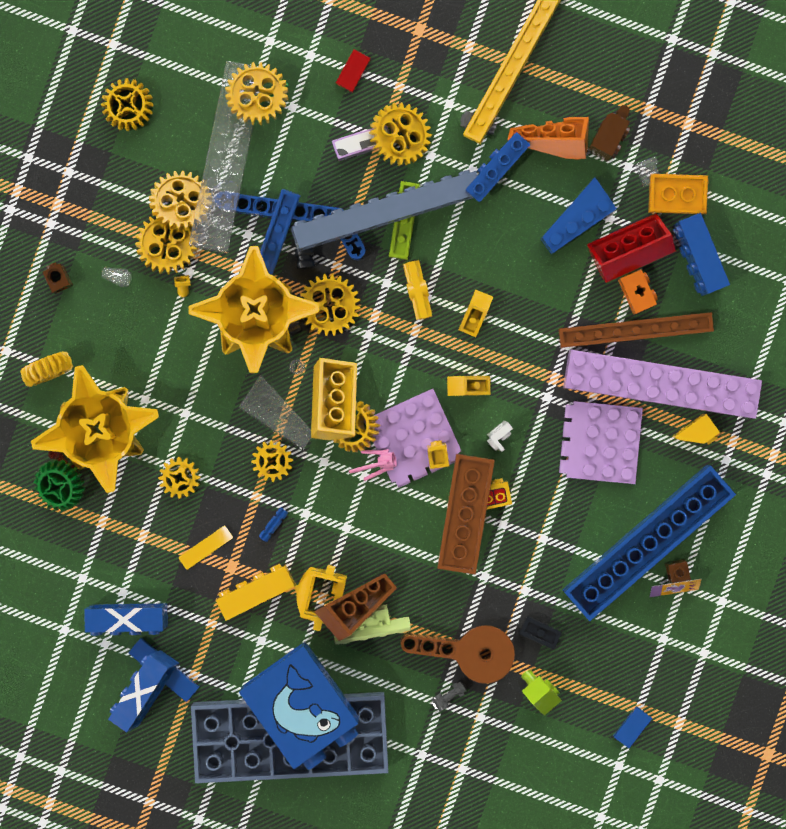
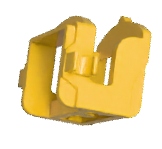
(305, 588)

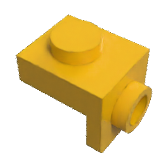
(437, 454)

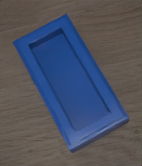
(632, 727)

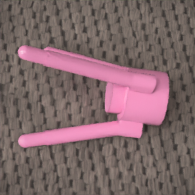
(386, 461)

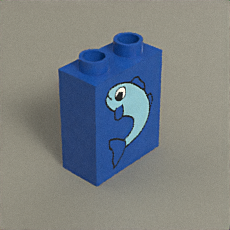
(301, 707)

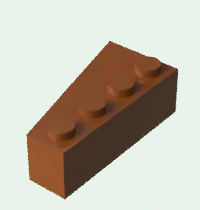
(351, 610)

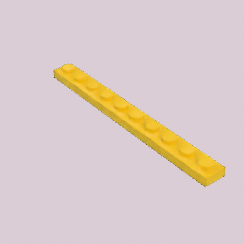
(510, 70)

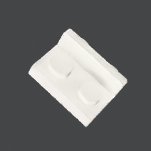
(501, 432)

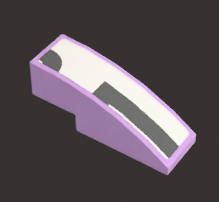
(355, 144)

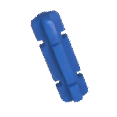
(273, 524)

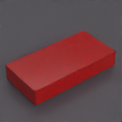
(353, 70)

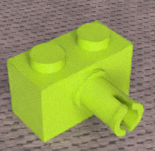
(540, 692)

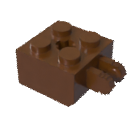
(610, 133)

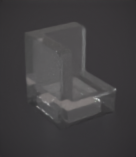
(646, 168)

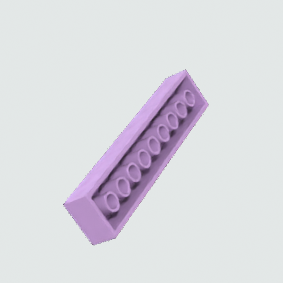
(662, 384)

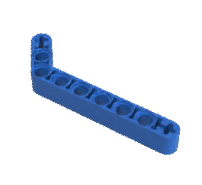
(310, 209)

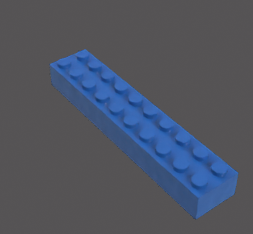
(649, 542)

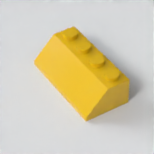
(334, 399)

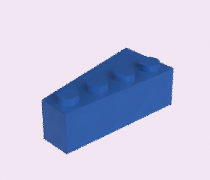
(582, 214)

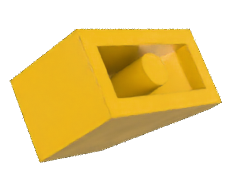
(475, 313)
(468, 385)
(698, 431)

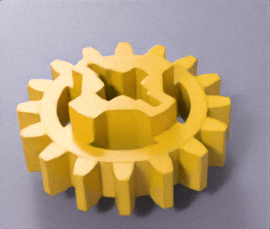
(265, 454)
(174, 489)

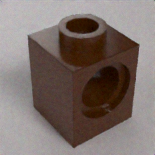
(64, 282)
(677, 571)

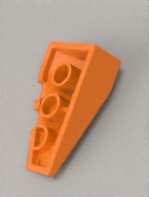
(560, 139)

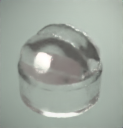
(300, 368)

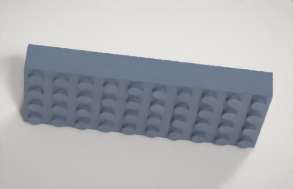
(236, 746)

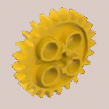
(254, 110)
(385, 141)
(169, 213)
(149, 240)
(347, 302)

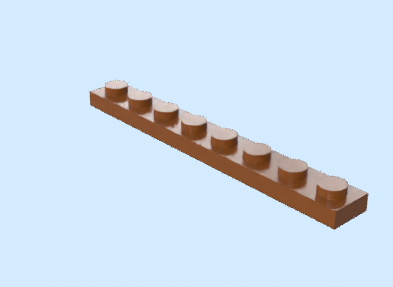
(636, 330)

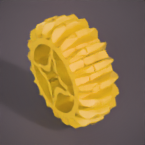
(114, 94)
(46, 369)
(368, 433)

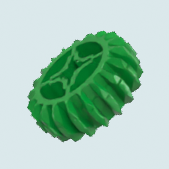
(59, 473)

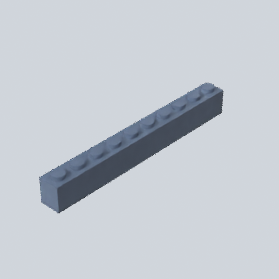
(382, 212)

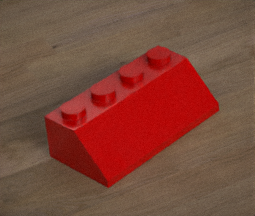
(631, 247)

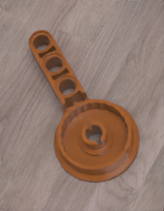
(467, 652)

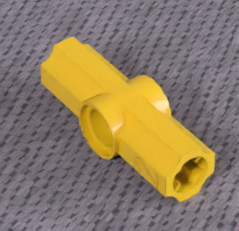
(417, 290)

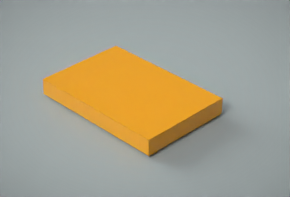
(678, 194)

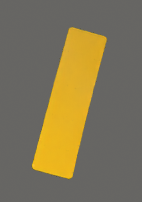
(205, 547)

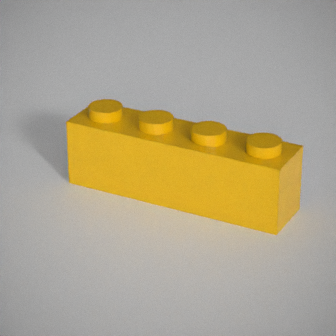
(255, 592)

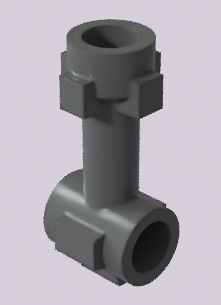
(466, 118)
(440, 701)

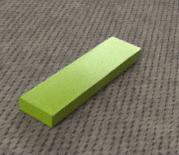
(402, 231)

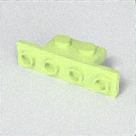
(378, 625)

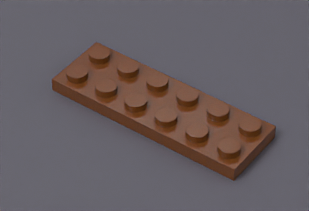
(465, 514)

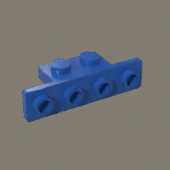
(497, 167)

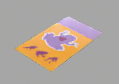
(675, 588)

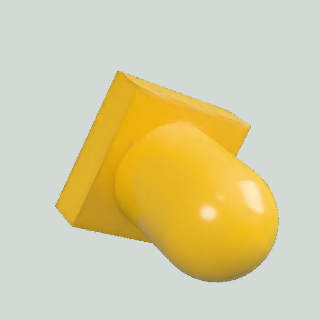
(182, 284)

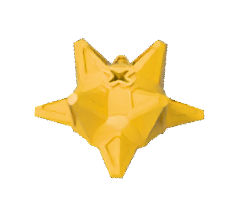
(254, 311)
(77, 432)

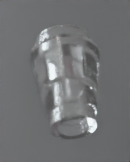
(118, 276)

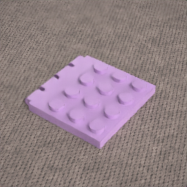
(408, 431)
(601, 442)

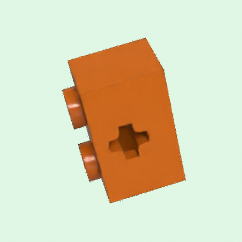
(629, 286)

